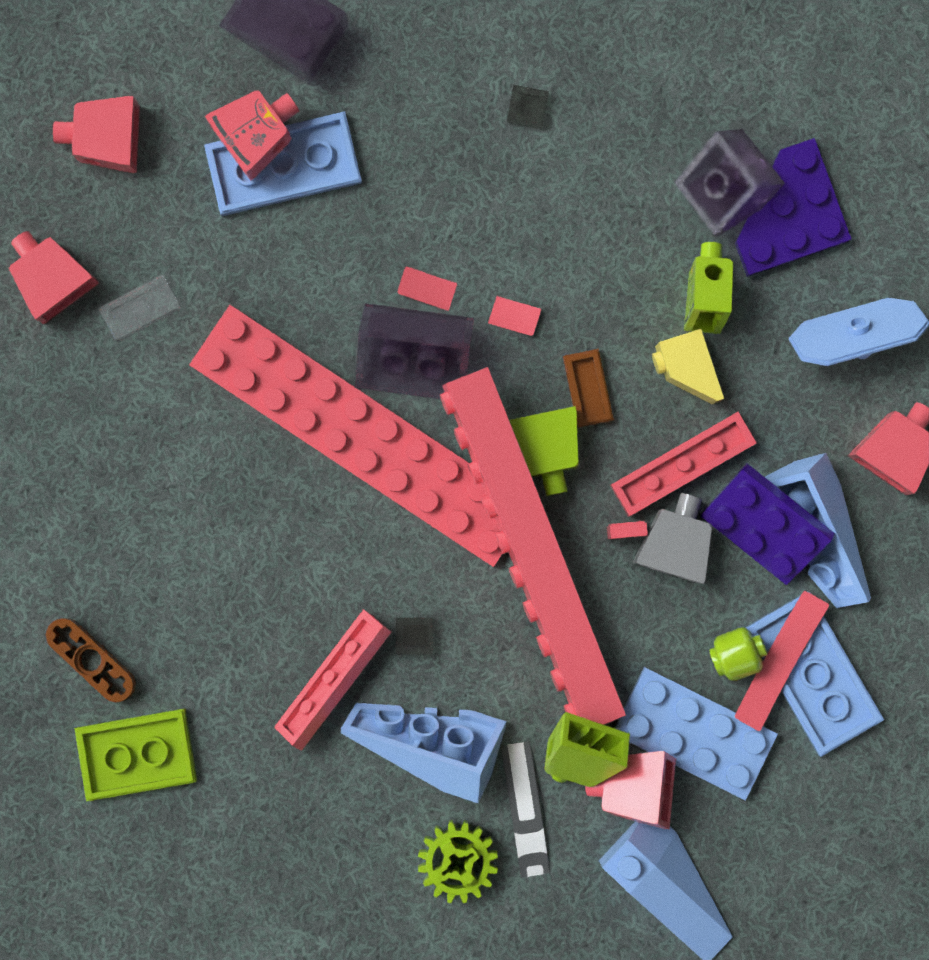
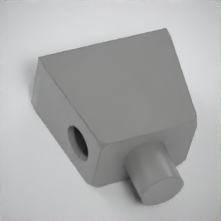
(677, 542)

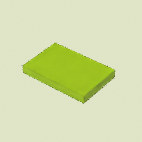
(135, 754)

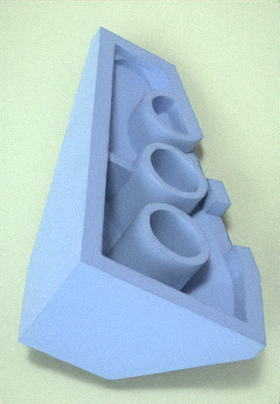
(838, 566)
(441, 750)
(664, 880)

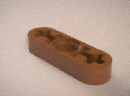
(75, 662)

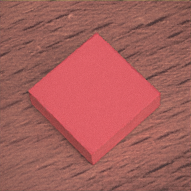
(627, 530)

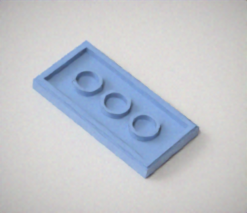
(312, 163)
(822, 685)

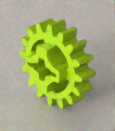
(440, 873)

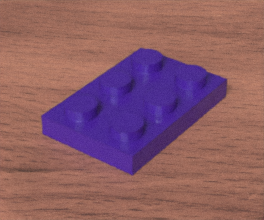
(767, 524)

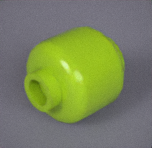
(738, 654)

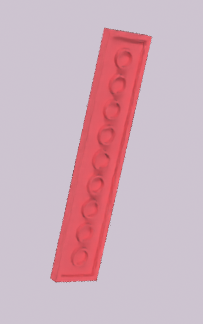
(349, 429)

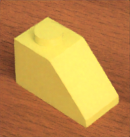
(688, 365)

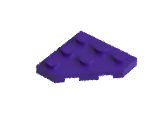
(798, 218)

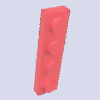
(683, 464)
(332, 680)

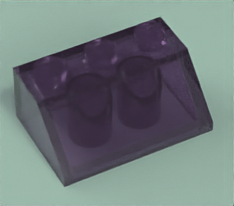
(411, 350)

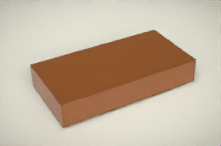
(588, 388)

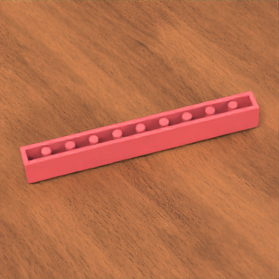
(532, 547)

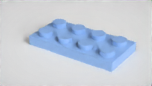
(695, 732)

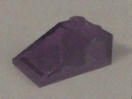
(288, 32)

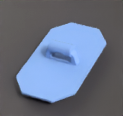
(859, 331)

